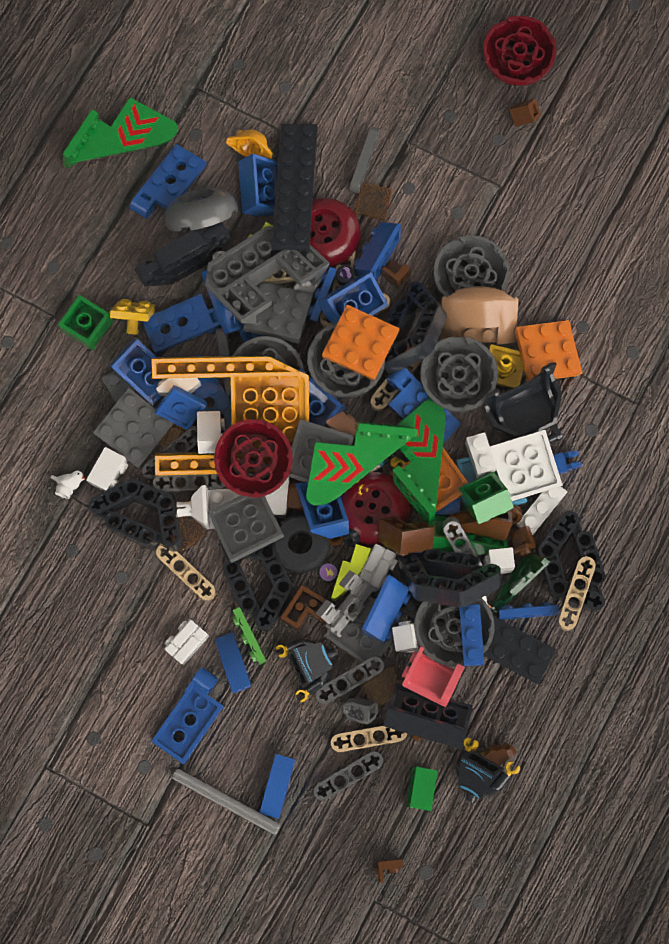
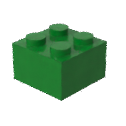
(85, 322)
(486, 497)

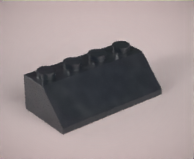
(427, 719)

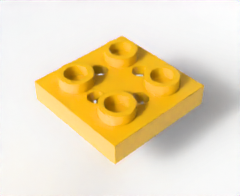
(132, 313)
(506, 360)

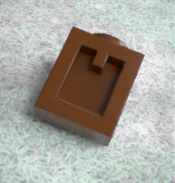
(523, 541)
(391, 866)

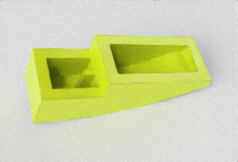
(356, 565)

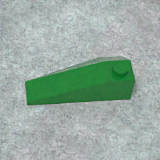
(480, 543)

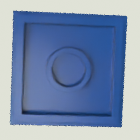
(180, 407)

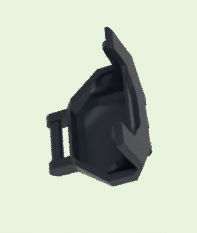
(527, 407)

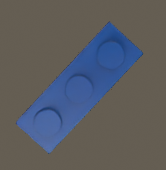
(327, 278)
(528, 611)
(471, 635)

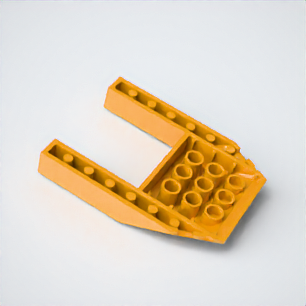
(259, 391)

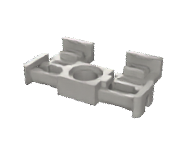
(340, 617)

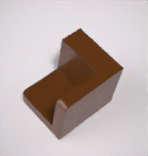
(525, 112)
(395, 273)

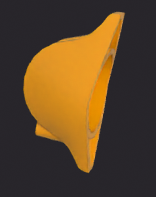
(250, 142)

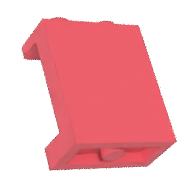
(431, 678)

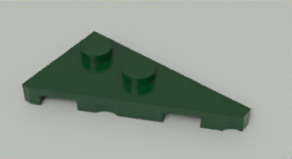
(523, 573)

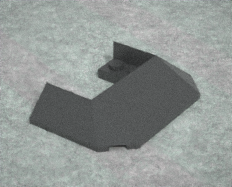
(238, 271)

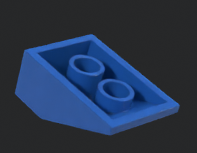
(135, 367)
(321, 404)

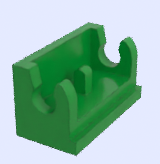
(421, 788)

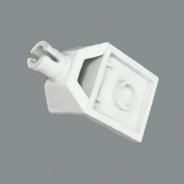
(203, 502)

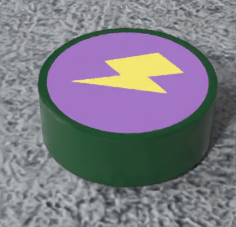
(328, 572)

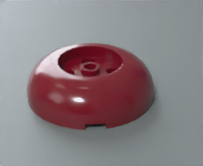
(525, 33)
(344, 238)
(233, 470)
(389, 497)

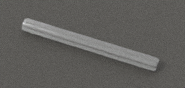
(226, 801)

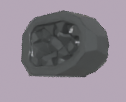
(360, 710)

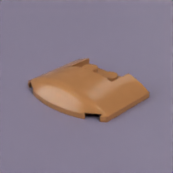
(480, 314)

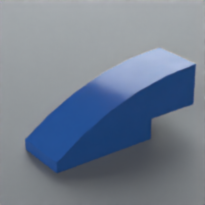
(233, 662)
(277, 786)

